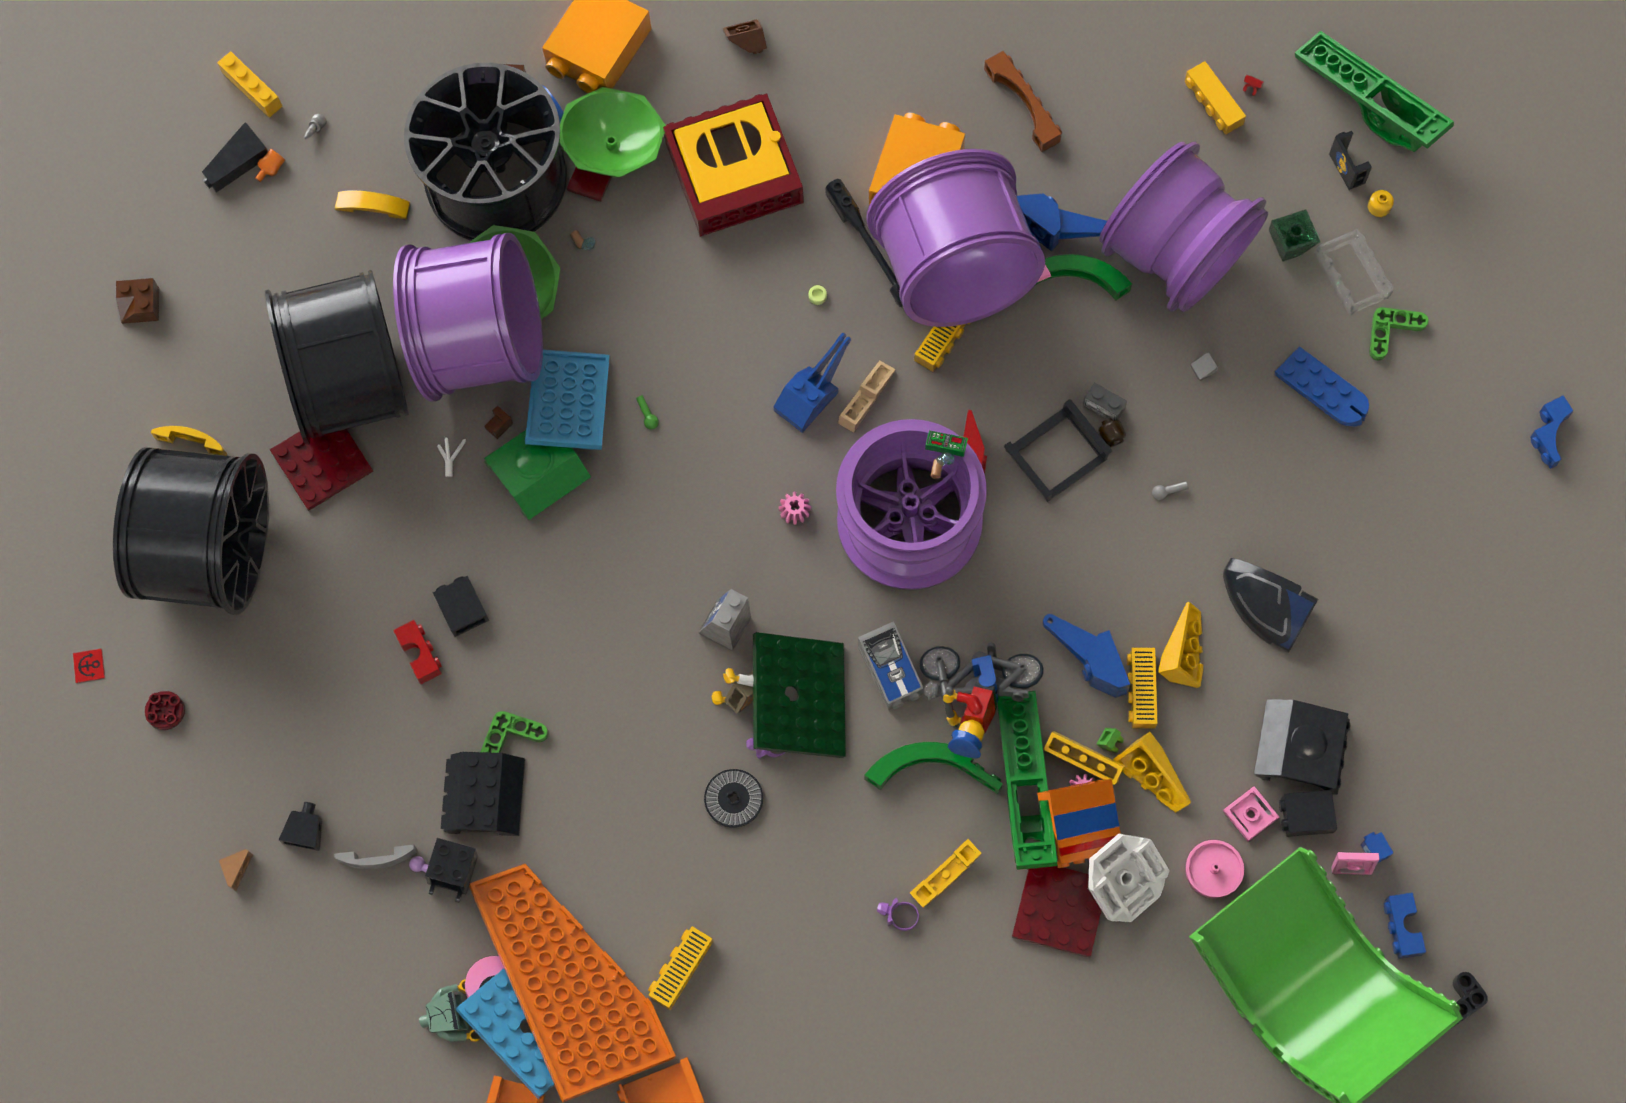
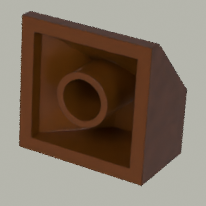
(747, 35)

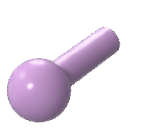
(418, 864)

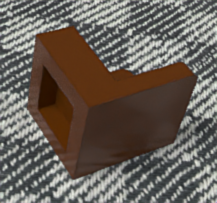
(499, 423)

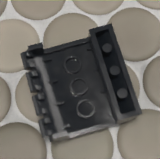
(483, 793)

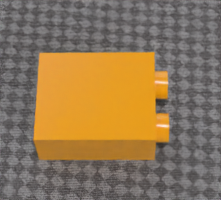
(596, 42)
(911, 142)

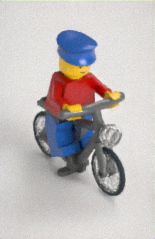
(979, 693)

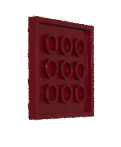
(322, 466)
(1058, 910)

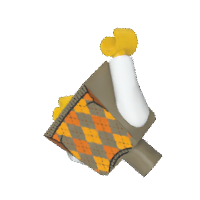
(740, 693)

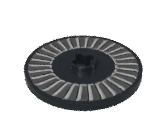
(742, 810)

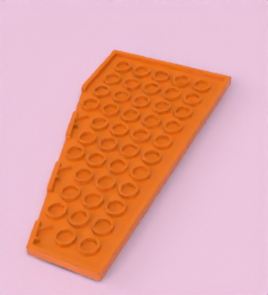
(573, 994)

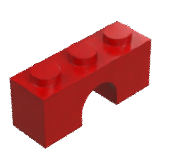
(425, 666)

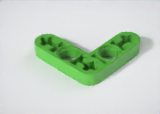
(1385, 326)
(509, 727)

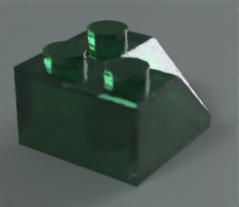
(1293, 234)

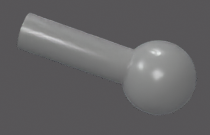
(1160, 492)

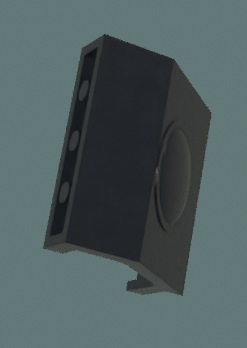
(1302, 743)

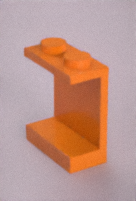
(511, 1092)

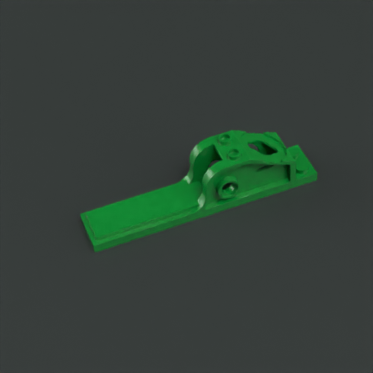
(1362, 81)
(1026, 767)

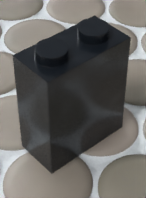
(460, 606)
(1308, 813)

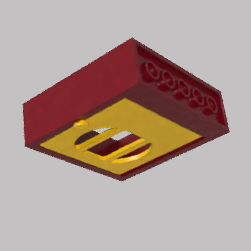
(741, 189)

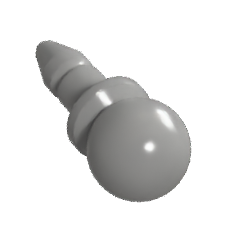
(315, 124)

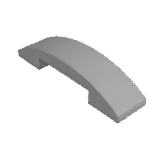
(401, 854)

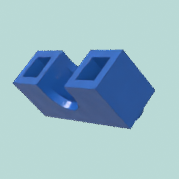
(1405, 943)

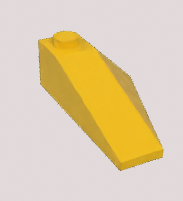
(1181, 655)
(1152, 769)

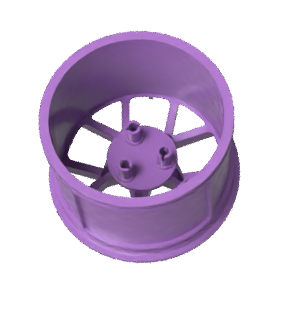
(956, 237)
(467, 315)

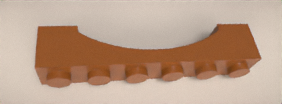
(1002, 69)

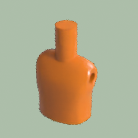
(269, 164)

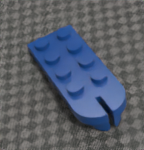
(1324, 388)

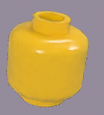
(1380, 203)

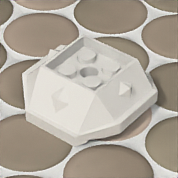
(1142, 874)

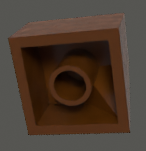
(137, 300)

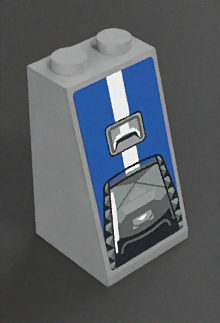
(727, 619)
(890, 665)

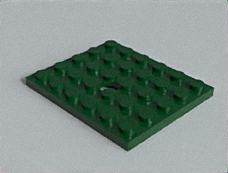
(817, 717)

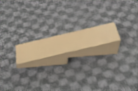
(866, 396)

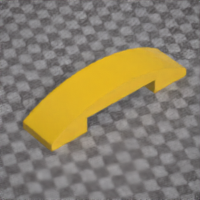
(372, 202)
(168, 434)
(946, 873)

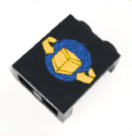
(1351, 174)

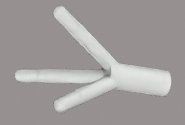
(449, 461)

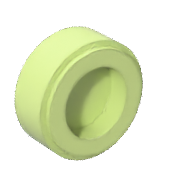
(817, 295)

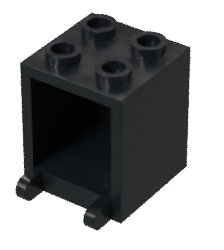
(451, 867)

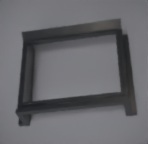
(1085, 429)

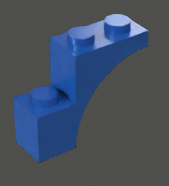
(1545, 437)

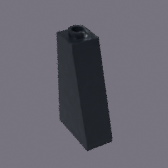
(234, 159)

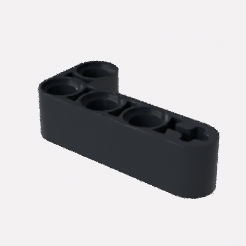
(1466, 994)

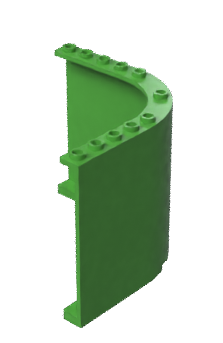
(1318, 984)

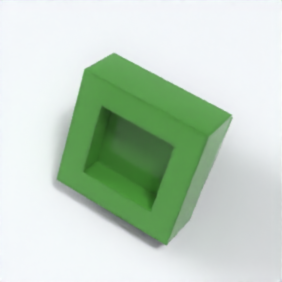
(1109, 738)

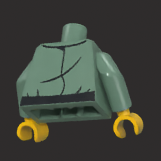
(444, 1018)

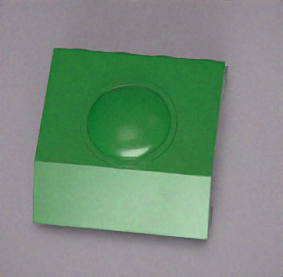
(536, 473)

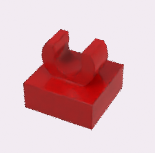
(1253, 82)

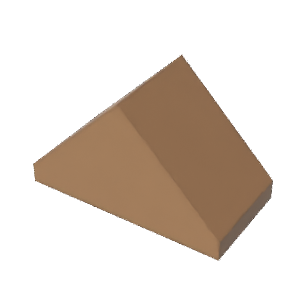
(235, 867)

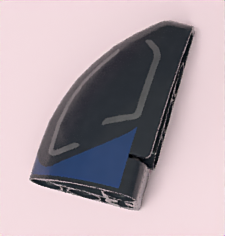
(1267, 602)

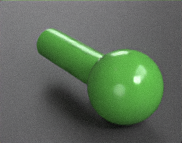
(650, 420)

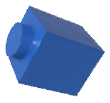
(1377, 844)

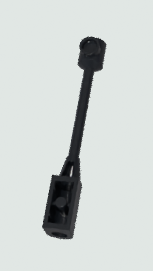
(849, 211)

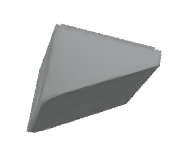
(1204, 366)

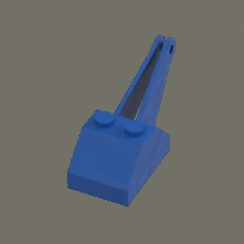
(1051, 223)
(809, 391)
(1097, 654)

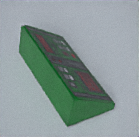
(946, 443)

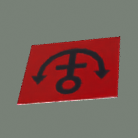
(88, 665)

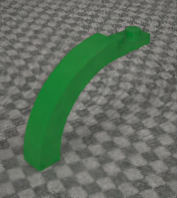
(1090, 269)
(927, 752)

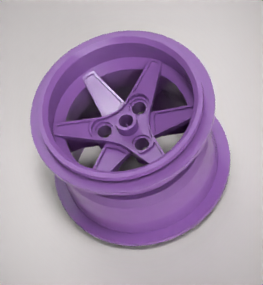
(1182, 225)
(913, 562)

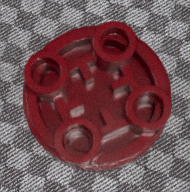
(164, 710)

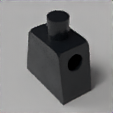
(303, 828)

